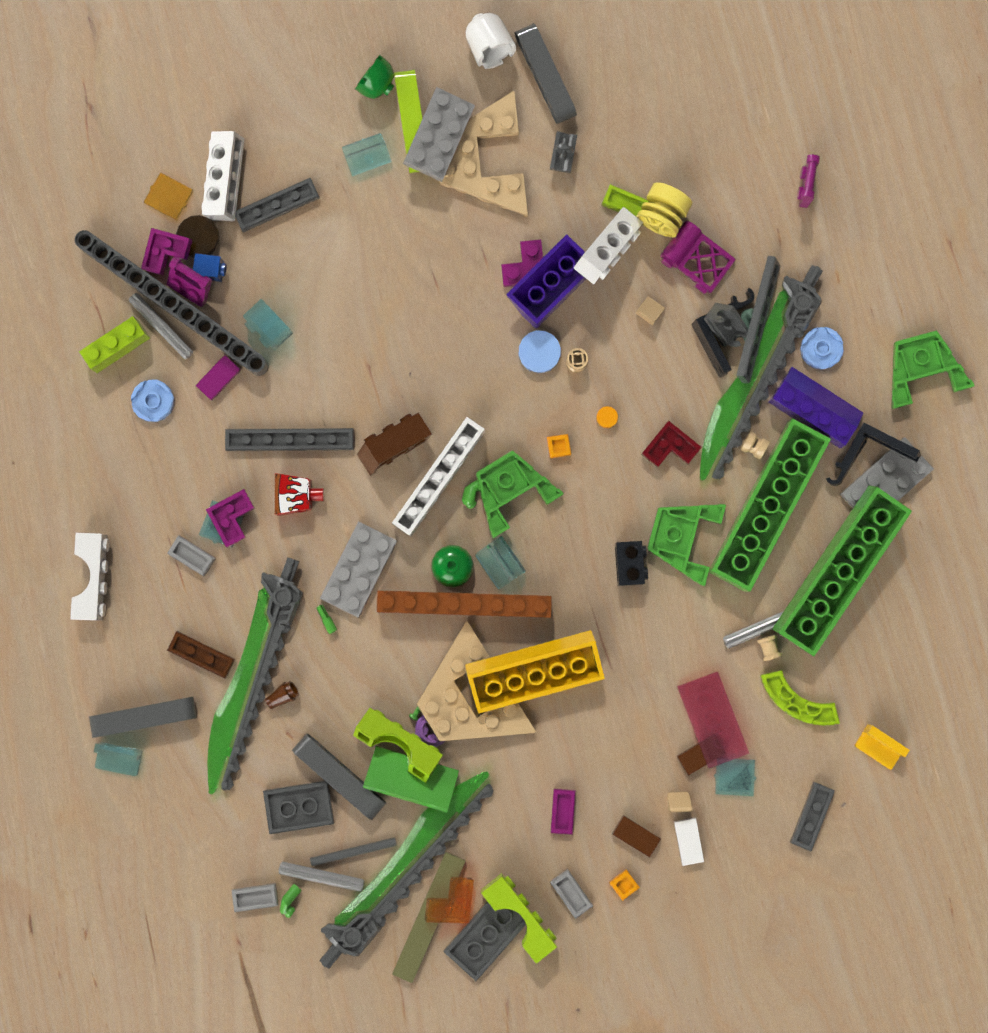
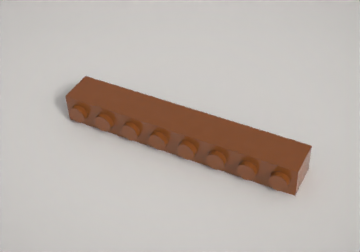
(464, 604)

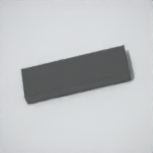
(812, 816)

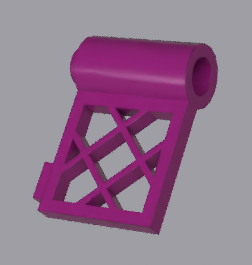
(681, 250)

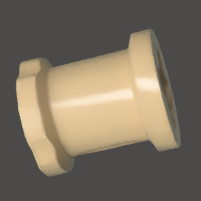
(769, 647)

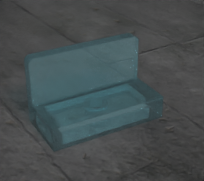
(366, 154)
(500, 562)
(117, 758)

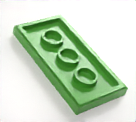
(390, 776)

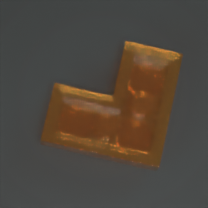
(455, 908)

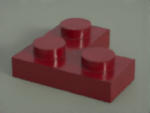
(671, 440)

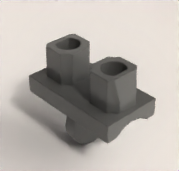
(563, 152)

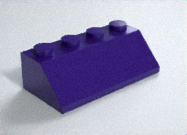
(548, 282)
(816, 407)

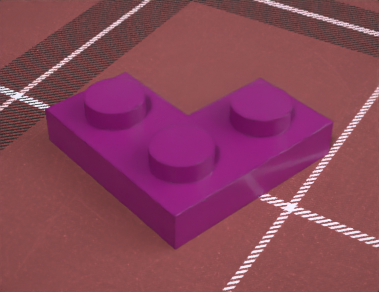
(160, 246)
(531, 254)
(225, 516)

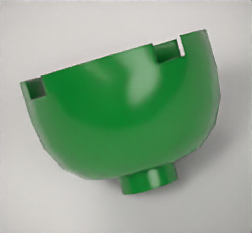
(376, 79)
(452, 566)

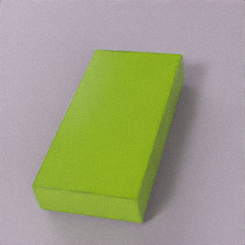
(618, 198)

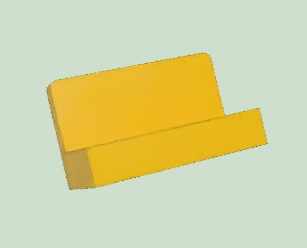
(880, 746)

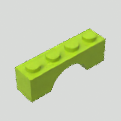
(377, 729)
(502, 895)

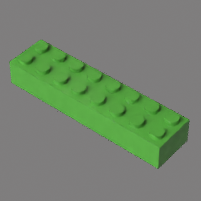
(769, 505)
(842, 569)

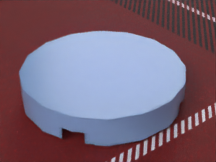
(821, 348)
(539, 351)
(152, 400)

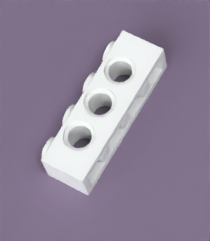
(229, 167)
(608, 245)

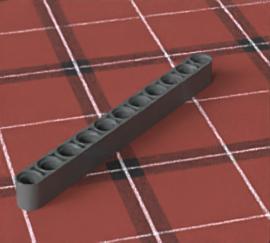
(164, 296)

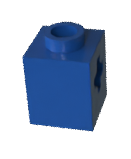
(210, 266)

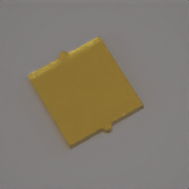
(168, 196)

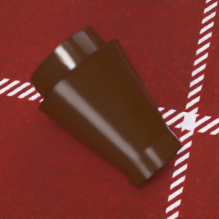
(282, 695)

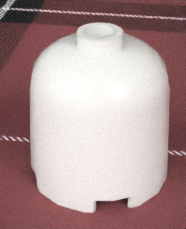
(489, 40)

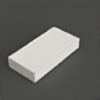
(688, 841)

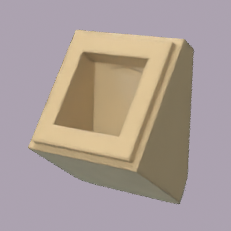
(650, 310)
(679, 802)

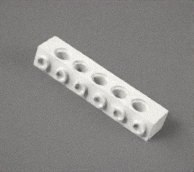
(438, 476)

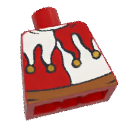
(295, 494)

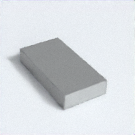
(191, 555)
(571, 893)
(255, 897)

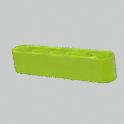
(409, 106)

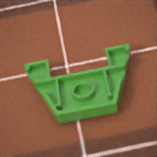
(921, 358)
(505, 481)
(674, 535)

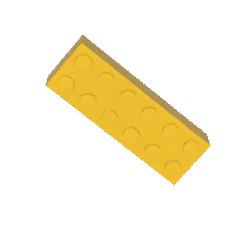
(534, 671)

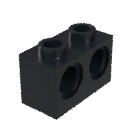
(624, 563)

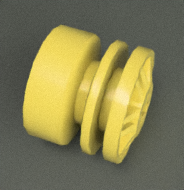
(664, 209)

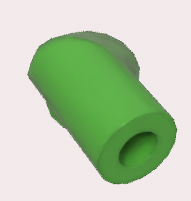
(287, 899)

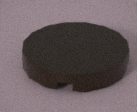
(202, 231)

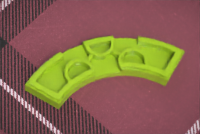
(796, 706)

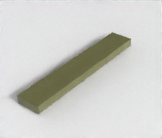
(423, 931)

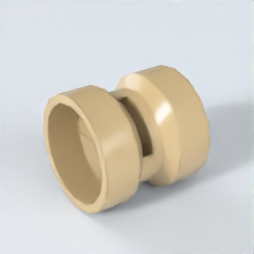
(579, 363)
(759, 447)

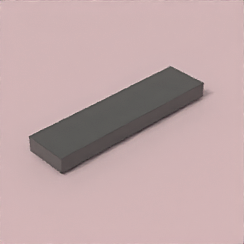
(276, 205)

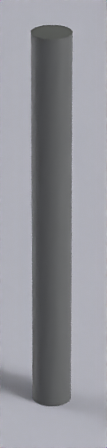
(354, 851)

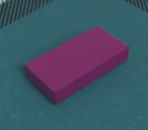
(218, 377)
(563, 811)

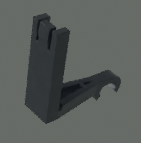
(709, 342)
(859, 442)

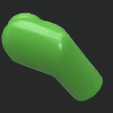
(469, 495)

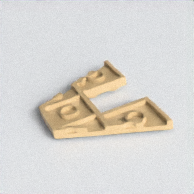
(464, 168)
(449, 711)

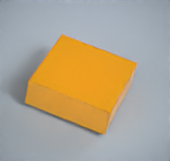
(559, 446)
(624, 884)

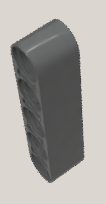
(545, 73)
(142, 717)
(338, 776)

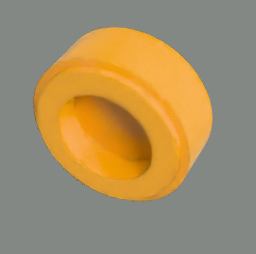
(607, 417)

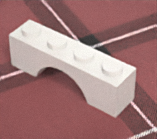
(92, 550)

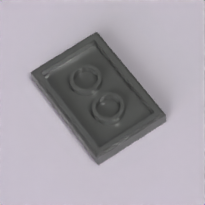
(298, 807)

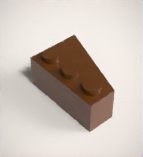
(393, 442)

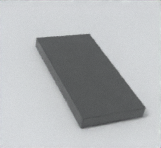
(484, 939)

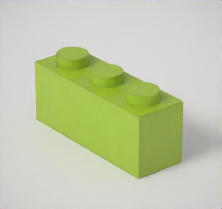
(114, 344)

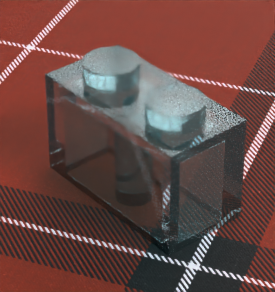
(267, 325)

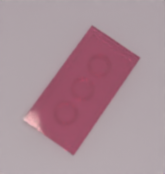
(713, 719)

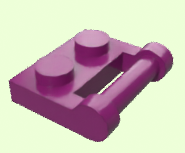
(808, 173)
(188, 282)

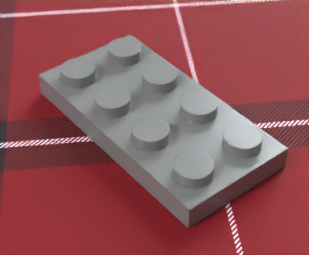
(439, 134)
(890, 473)
(358, 569)

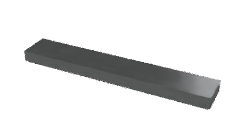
(758, 320)
(289, 439)

